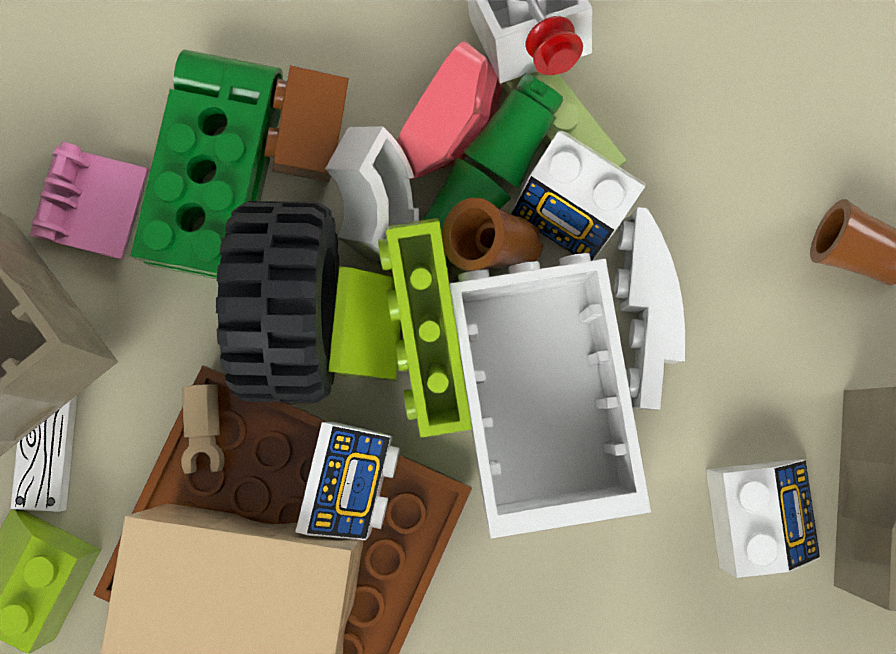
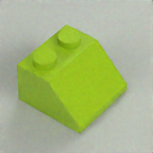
(363, 327)
(38, 578)

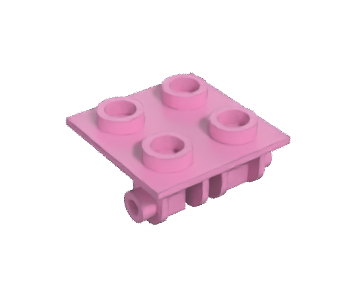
(89, 201)

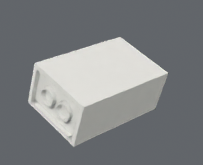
(548, 396)

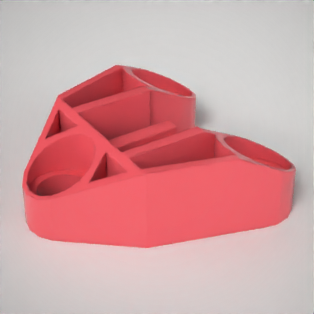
(450, 111)

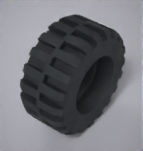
(277, 301)

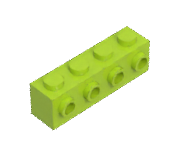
(428, 327)

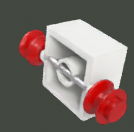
(532, 34)

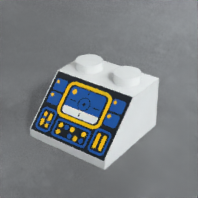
(577, 196)
(347, 482)
(763, 517)

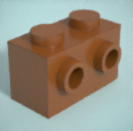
(309, 123)

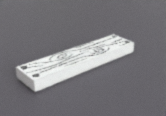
(45, 463)

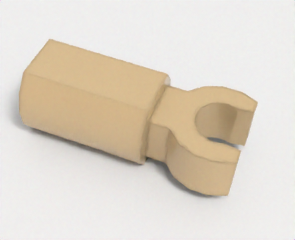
(201, 426)

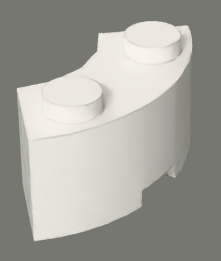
(373, 186)

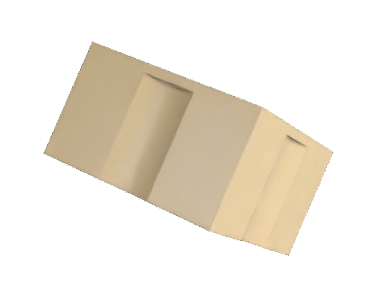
(227, 586)

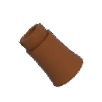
(483, 237)
(856, 243)

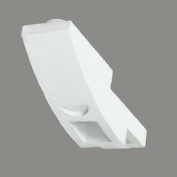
(653, 290)

